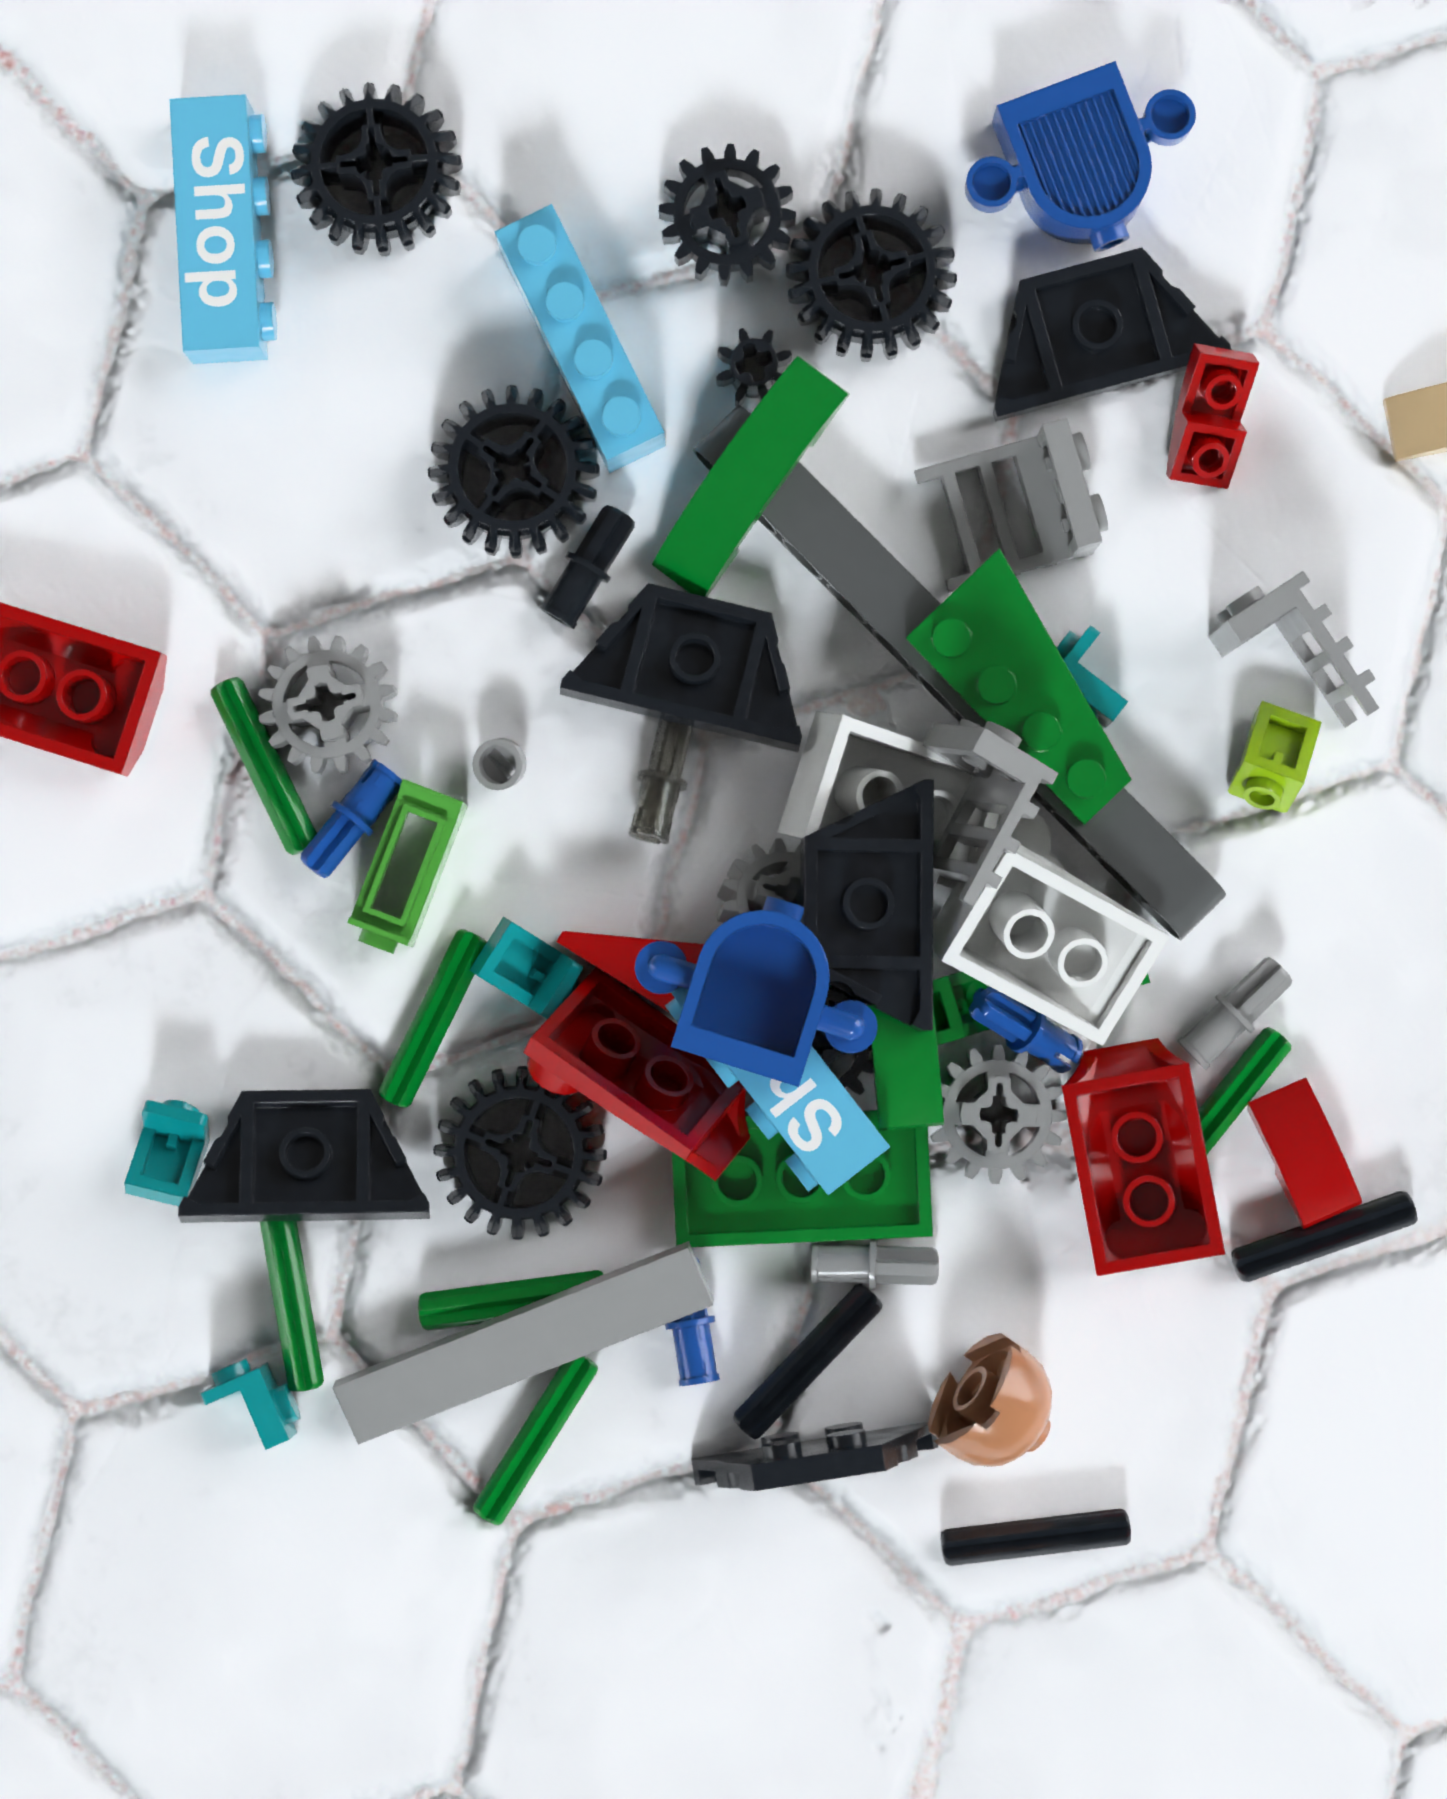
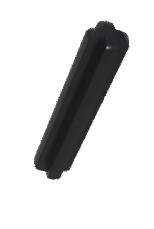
(1326, 1237)
(807, 1361)
(1035, 1537)

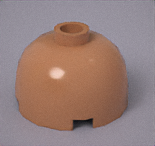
(996, 1407)

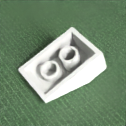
(859, 764)
(1049, 943)

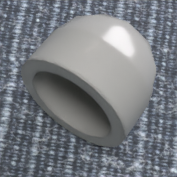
(491, 772)

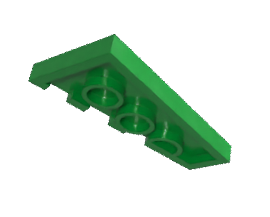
(1012, 674)

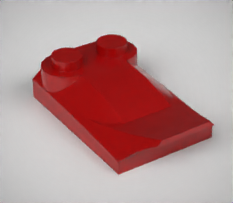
(76, 690)
(623, 1060)
(1141, 1158)

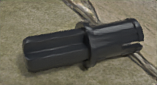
(588, 566)

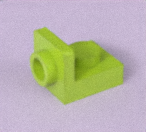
(1275, 758)

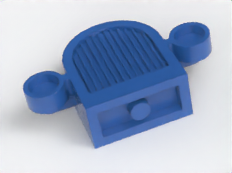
(1078, 155)
(757, 994)

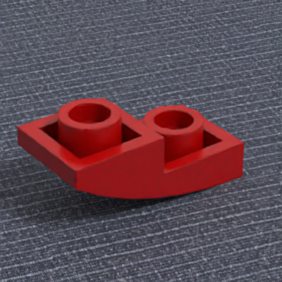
(1209, 416)
(1304, 1153)

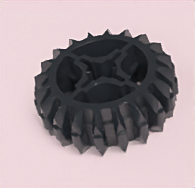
(353, 169)
(898, 266)
(498, 497)
(501, 1204)

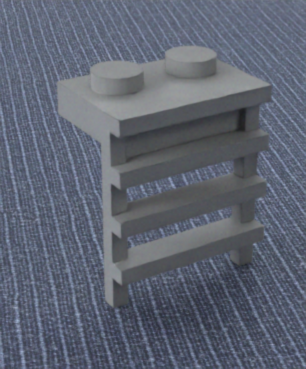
(1054, 490)
(1294, 617)
(1000, 785)

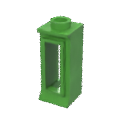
(386, 930)

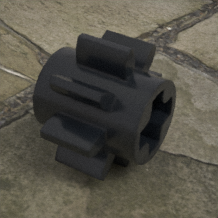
(763, 354)

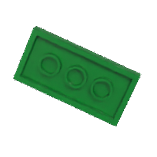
(767, 1204)

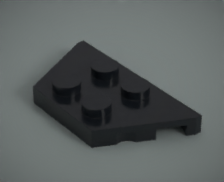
(1095, 333)
(692, 666)
(872, 903)
(305, 1161)
(789, 1462)

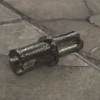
(661, 784)

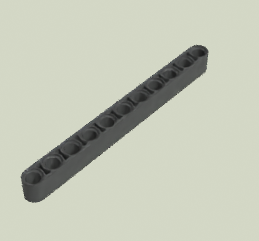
(890, 606)

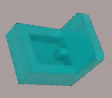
(1101, 698)
(527, 968)
(168, 1152)
(269, 1405)

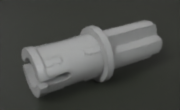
(1236, 1011)
(874, 1264)

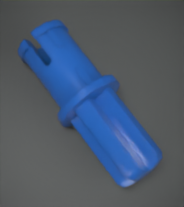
(351, 819)
(1025, 1029)
(694, 1348)

